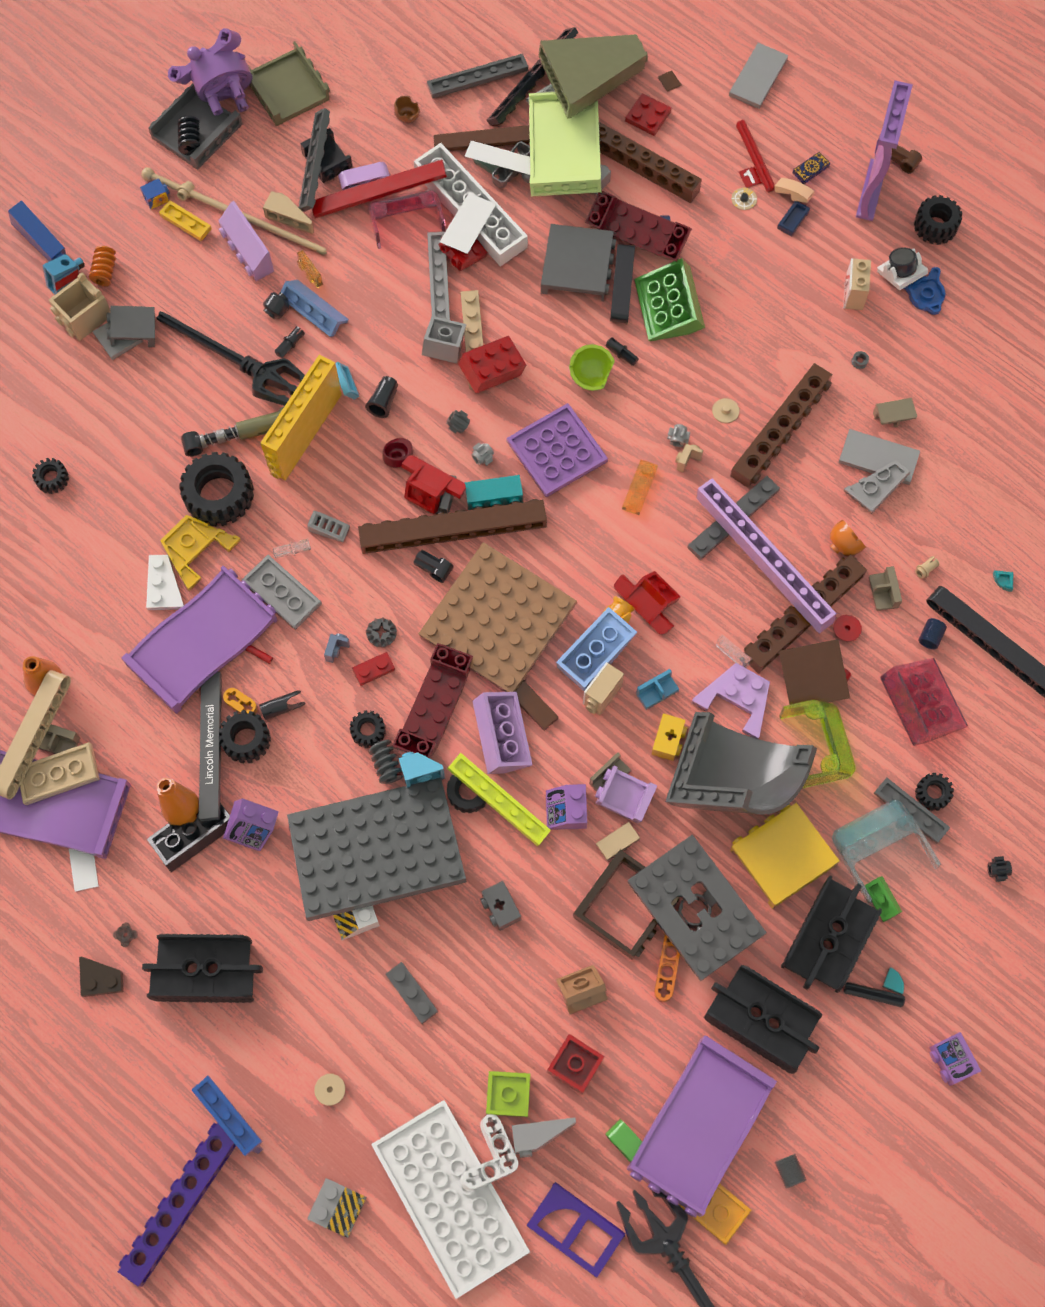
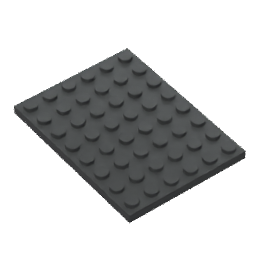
(375, 849)

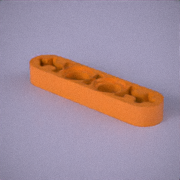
(666, 961)

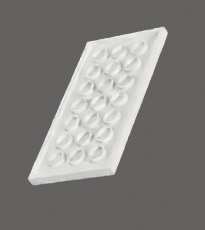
(462, 1229)

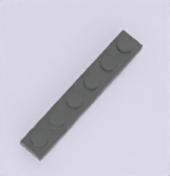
(477, 76)
(313, 162)
(748, 504)

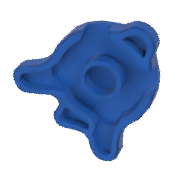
(927, 292)

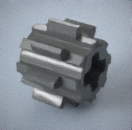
(458, 421)

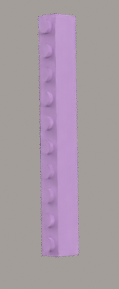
(766, 556)

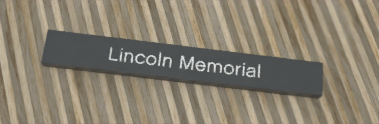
(210, 749)

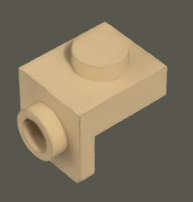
(689, 451)

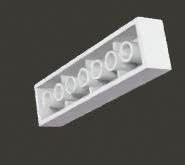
(500, 234)

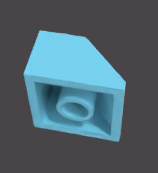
(419, 768)

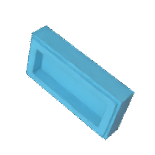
(346, 381)

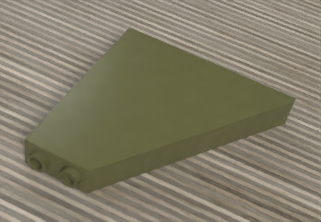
(590, 67)

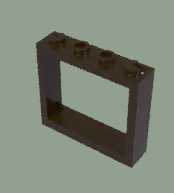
(620, 857)

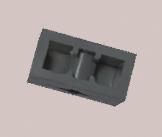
(499, 894)

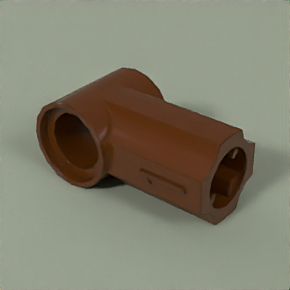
(907, 160)

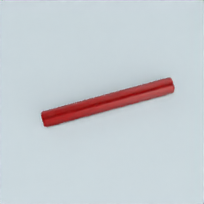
(755, 156)

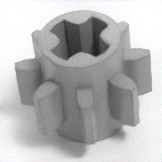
(678, 435)
(482, 454)

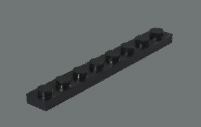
(527, 83)

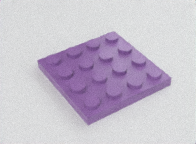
(557, 450)

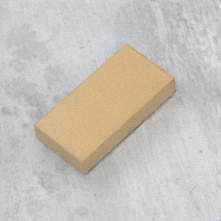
(617, 840)

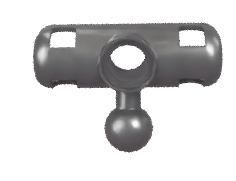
(507, 174)

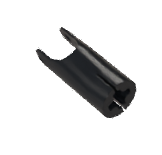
(279, 705)

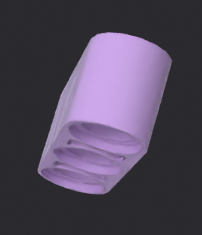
(362, 175)

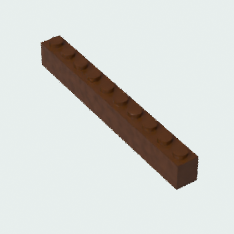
(452, 526)

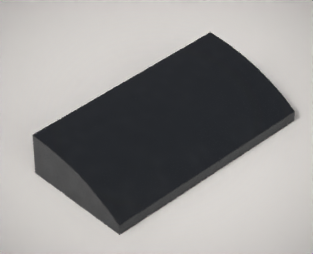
(181, 842)

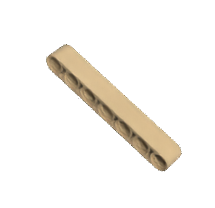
(32, 732)

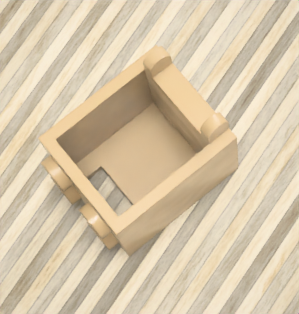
(79, 307)

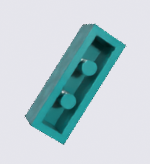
(493, 492)

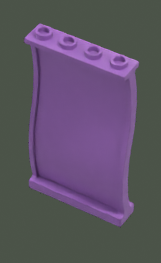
(887, 140)
(200, 638)
(73, 819)
(701, 1126)

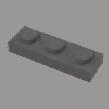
(411, 993)

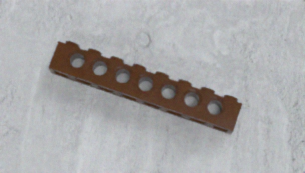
(648, 164)
(815, 376)
(760, 660)

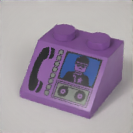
(566, 807)
(250, 824)
(954, 1059)

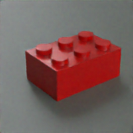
(492, 364)

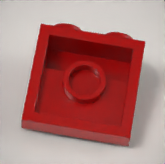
(461, 259)

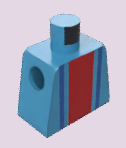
(61, 272)

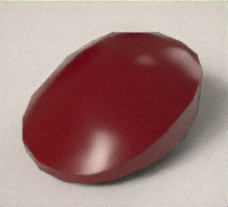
(396, 452)

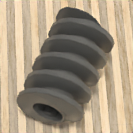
(383, 762)

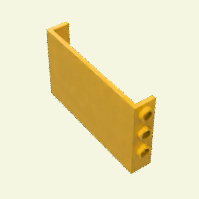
(301, 418)

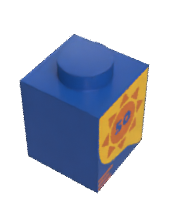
(155, 193)

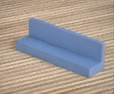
(313, 307)

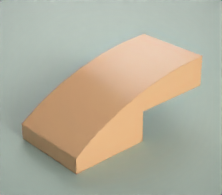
(798, 191)

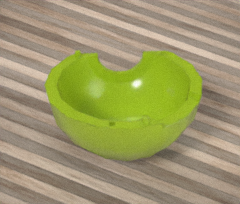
(591, 367)

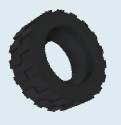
(460, 803)

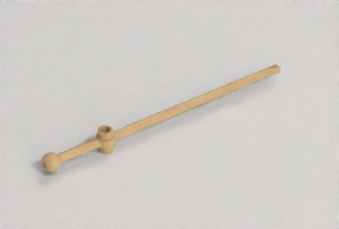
(186, 191)

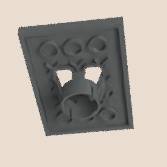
(718, 937)

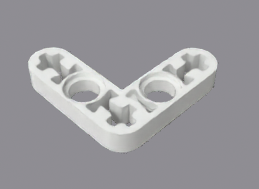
(496, 1163)

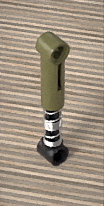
(194, 443)

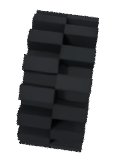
(45, 467)
(363, 718)
(939, 781)

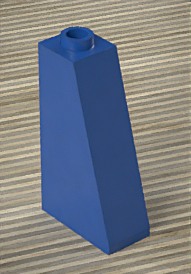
(35, 231)

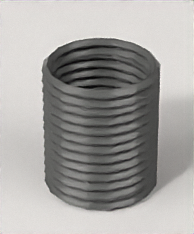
(790, 1171)

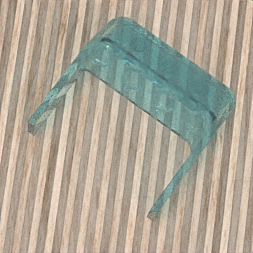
(875, 832)

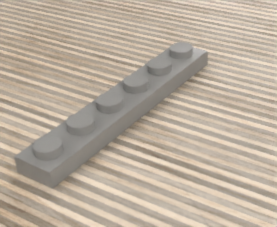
(438, 277)

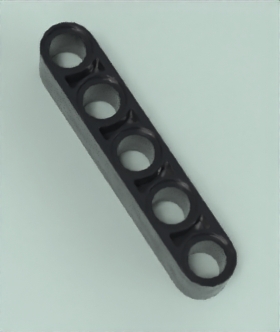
(622, 283)

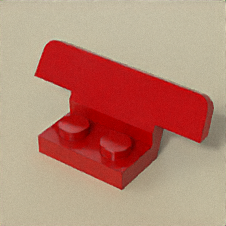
(428, 484)
(649, 599)

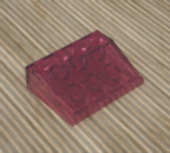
(923, 701)

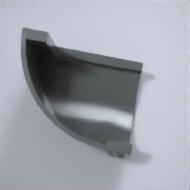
(737, 771)

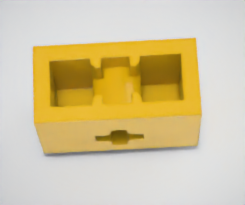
(669, 726)

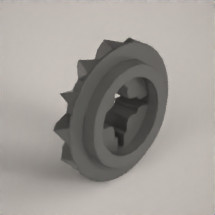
(386, 638)

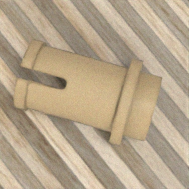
(923, 570)

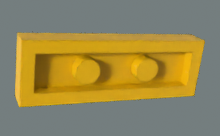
(185, 220)

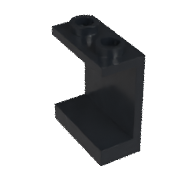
(333, 160)

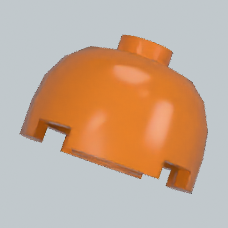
(845, 540)

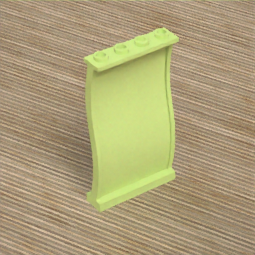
(563, 149)

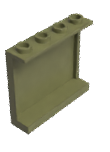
(288, 85)

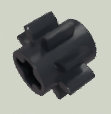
(999, 869)

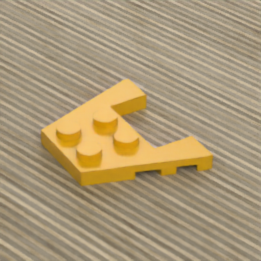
(188, 541)

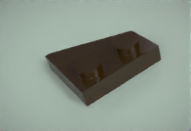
(99, 978)

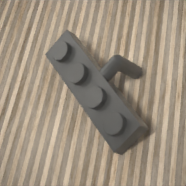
(927, 821)

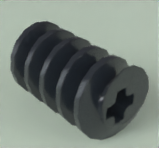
(188, 134)

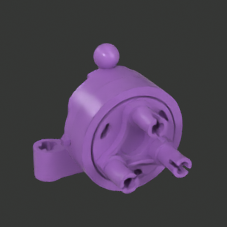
(216, 72)

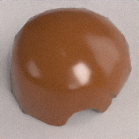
(406, 109)

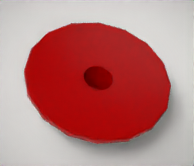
(847, 628)

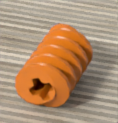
(102, 266)

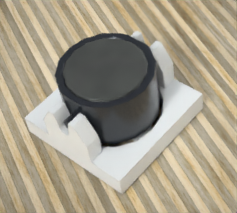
(900, 267)

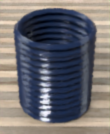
(932, 633)

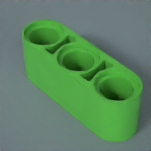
(624, 1139)

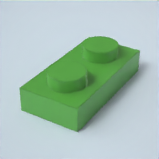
(883, 898)

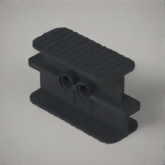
(178, 951)
(810, 957)
(796, 1018)

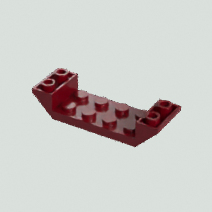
(638, 226)
(435, 701)

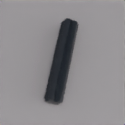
(874, 994)

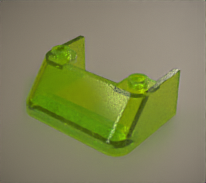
(840, 762)

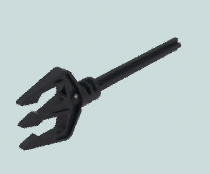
(262, 373)
(664, 1242)

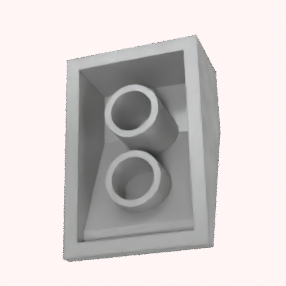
(534, 1136)

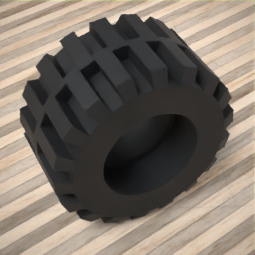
(940, 208)
(237, 723)

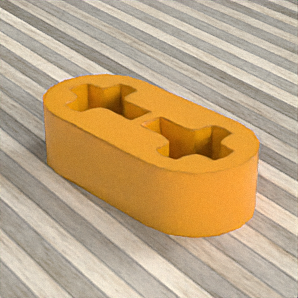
(243, 699)

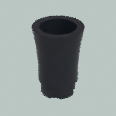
(382, 398)

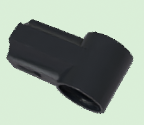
(438, 568)

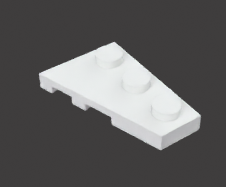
(162, 585)

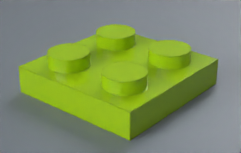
(508, 1094)

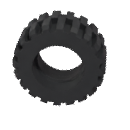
(210, 468)

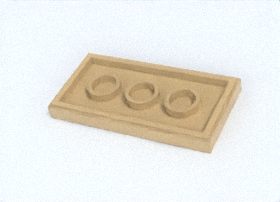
(59, 773)

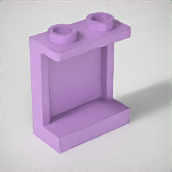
(625, 794)

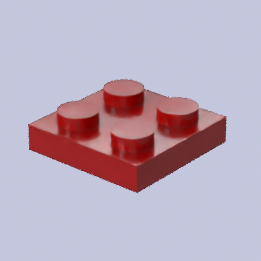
(648, 114)

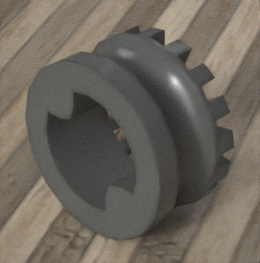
(856, 364)

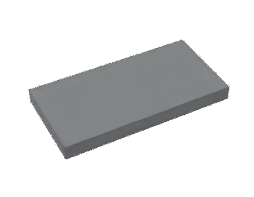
(758, 75)
(873, 453)
(282, 592)

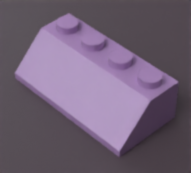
(245, 242)
(502, 732)

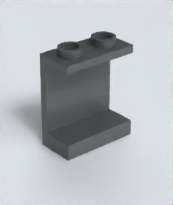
(131, 324)

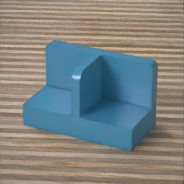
(657, 689)

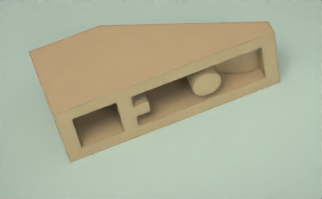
(283, 210)

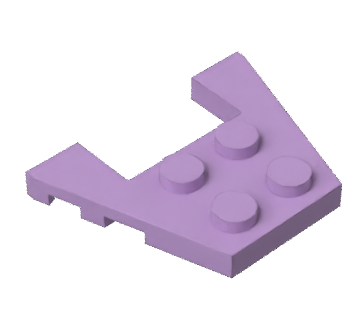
(741, 689)

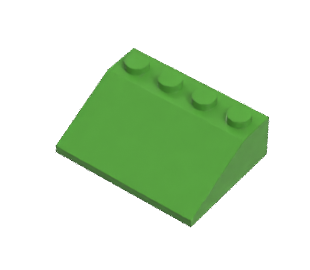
(669, 301)

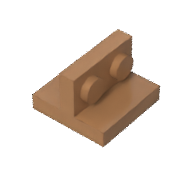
(582, 989)

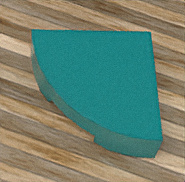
(1004, 580)
(894, 981)

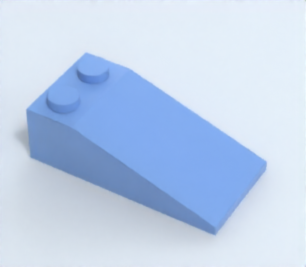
(595, 647)

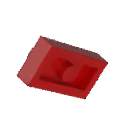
(373, 668)

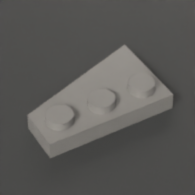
(877, 487)

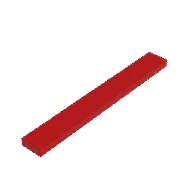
(379, 188)

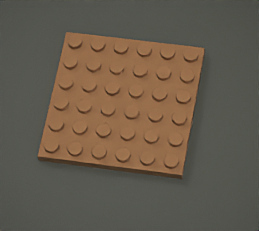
(498, 617)

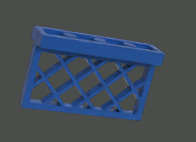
(227, 1116)

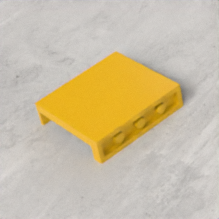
(784, 854)

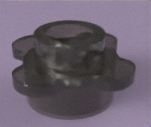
(119, 934)

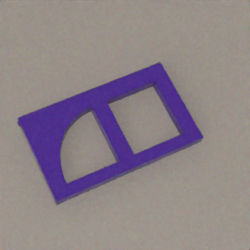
(560, 1198)

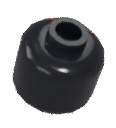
(276, 305)

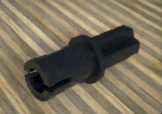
(289, 342)
(621, 351)

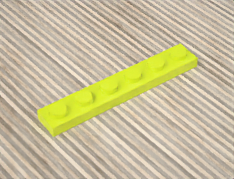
(499, 799)

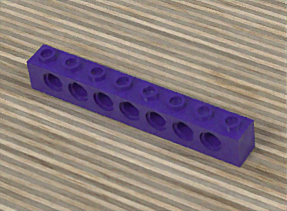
(128, 1265)

